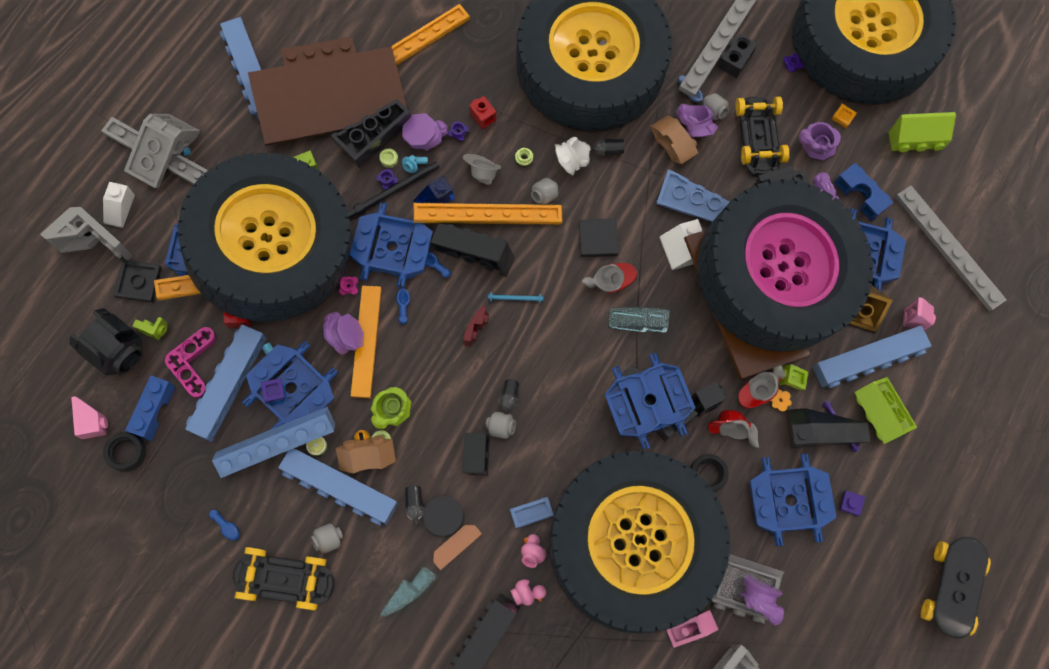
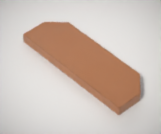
(455, 545)

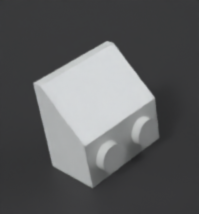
(675, 245)

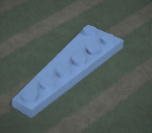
(690, 199)

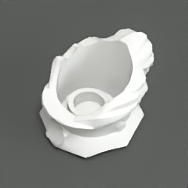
(573, 154)

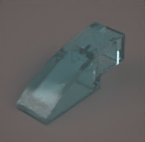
(639, 319)
(409, 592)

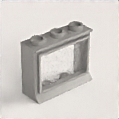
(732, 586)

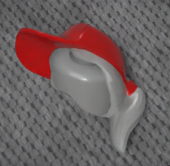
(612, 277)
(761, 388)
(734, 425)

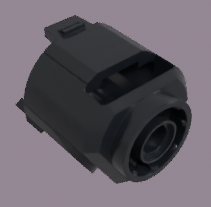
(109, 344)

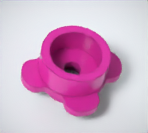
(352, 281)

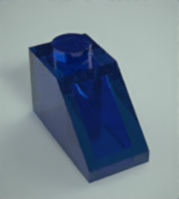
(436, 192)

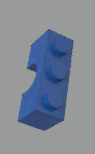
(857, 180)
(144, 418)

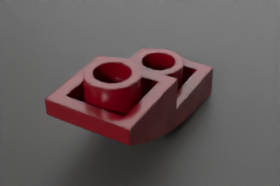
(477, 322)

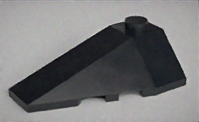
(818, 429)

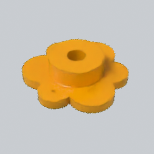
(784, 397)

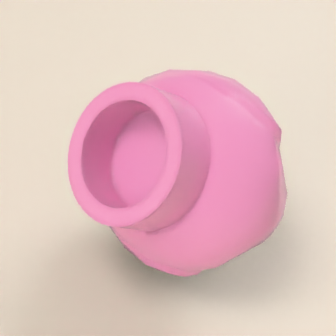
(532, 551)
(523, 595)

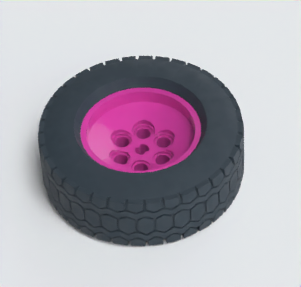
(810, 230)

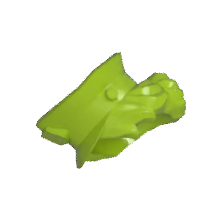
(390, 408)

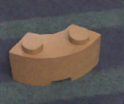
(674, 139)
(365, 454)

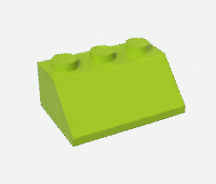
(922, 131)
(885, 410)

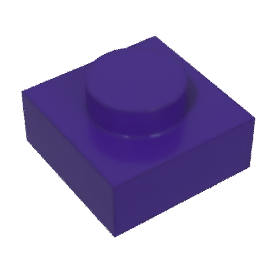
(272, 390)
(852, 503)

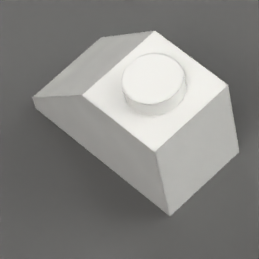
(116, 204)

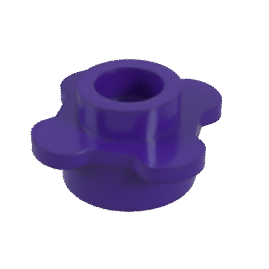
(789, 65)
(458, 126)
(386, 174)

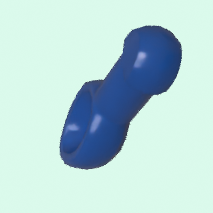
(432, 262)
(402, 301)
(228, 529)

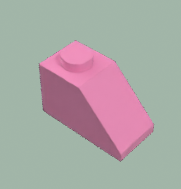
(919, 314)
(87, 420)
(693, 629)

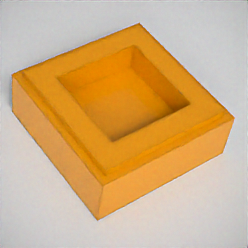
(844, 116)

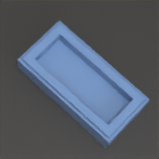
(531, 512)

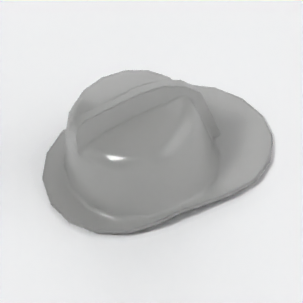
(482, 168)

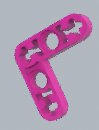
(184, 359)

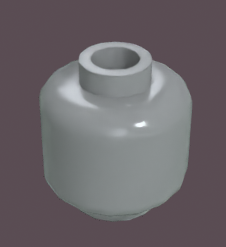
(717, 104)
(544, 191)
(501, 425)
(326, 538)

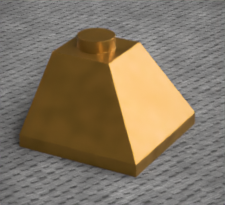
(873, 311)

